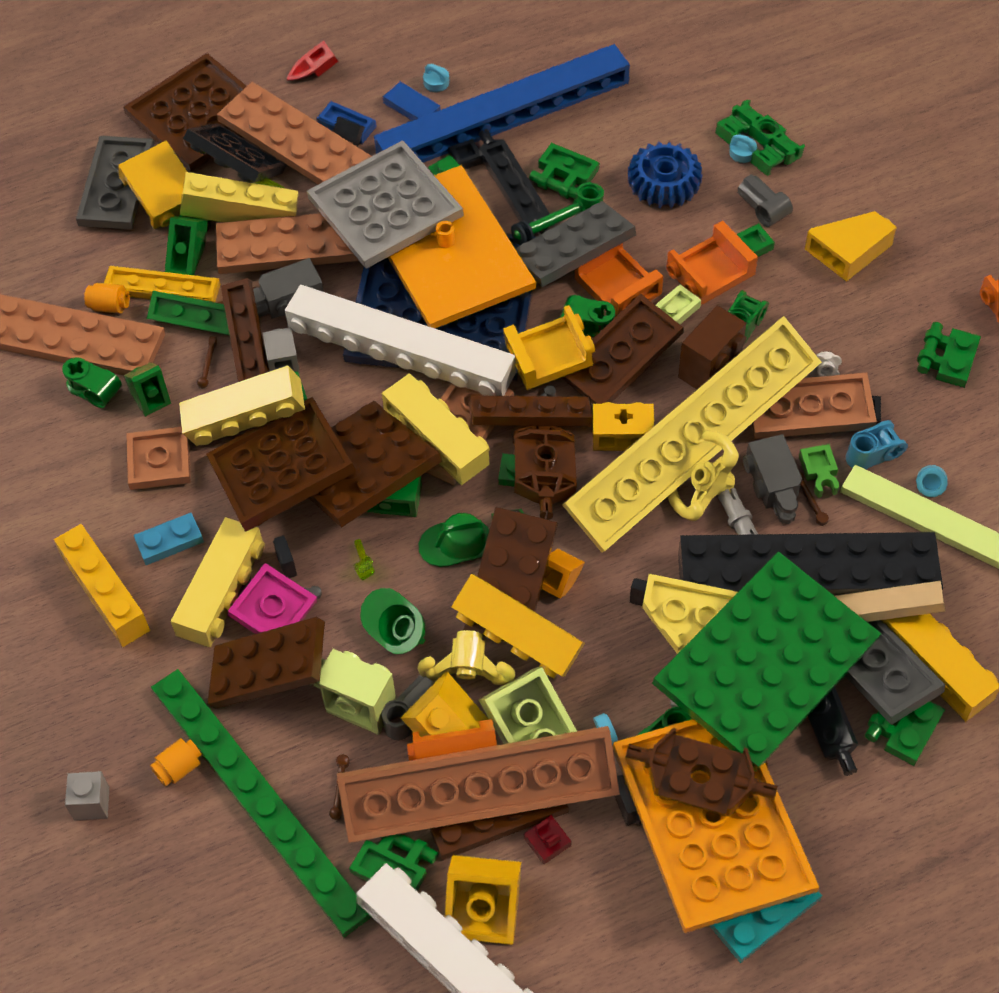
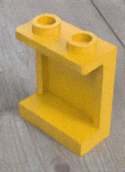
(156, 181)
(550, 349)

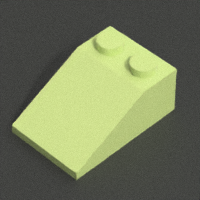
(527, 709)

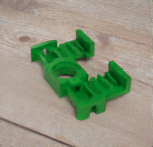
(776, 145)

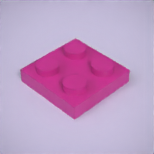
(271, 602)

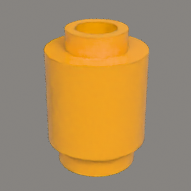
(107, 297)
(176, 761)

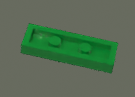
(188, 312)

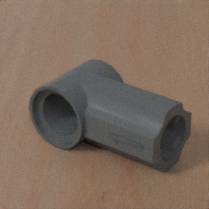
(768, 205)
(398, 708)

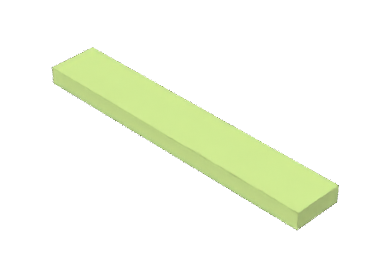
(923, 514)

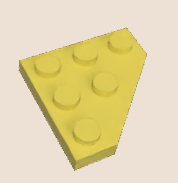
(682, 607)

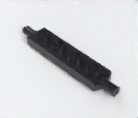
(511, 179)
(834, 731)

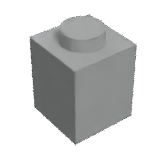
(280, 349)
(87, 795)

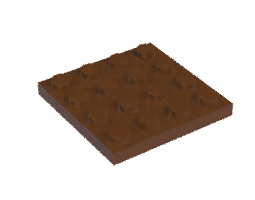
(185, 102)
(385, 461)
(280, 464)

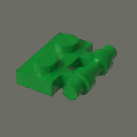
(567, 165)
(957, 358)
(910, 735)
(374, 857)

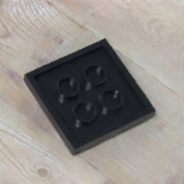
(234, 152)

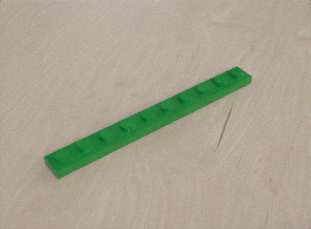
(261, 803)

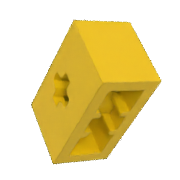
(620, 424)

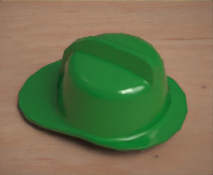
(454, 541)
(392, 621)

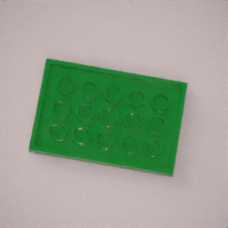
(766, 659)

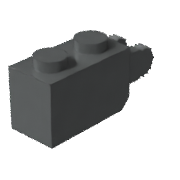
(280, 285)
(774, 475)

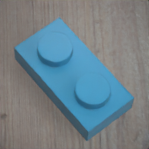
(168, 538)

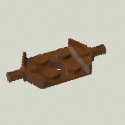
(544, 479)
(677, 757)

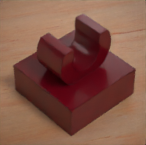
(547, 839)

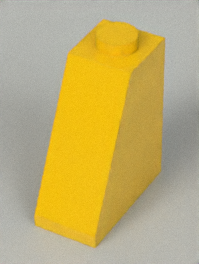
(851, 242)

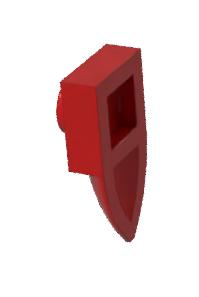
(315, 61)

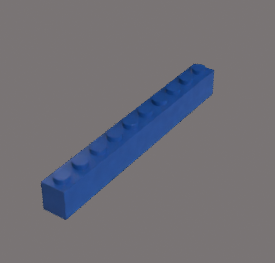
(511, 104)

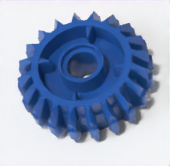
(664, 174)

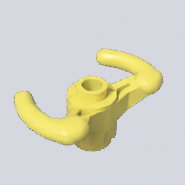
(708, 478)
(467, 661)

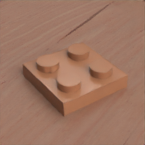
(158, 458)

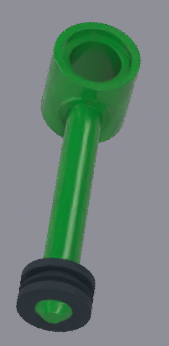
(586, 196)

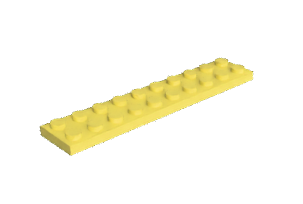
(675, 445)

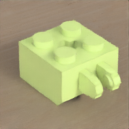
(355, 689)

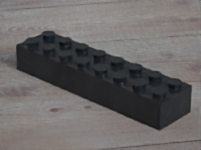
(835, 560)

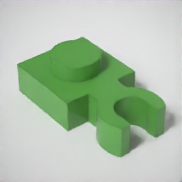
(820, 465)

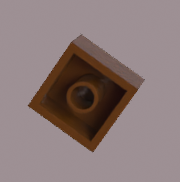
(711, 346)

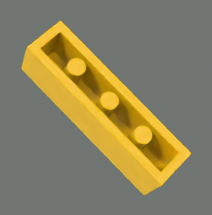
(102, 585)
(517, 625)
(966, 682)

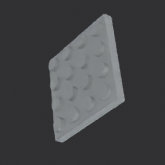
(384, 203)

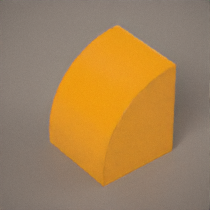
(561, 573)

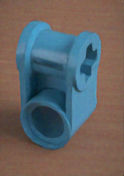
(877, 446)

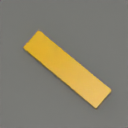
(142, 282)

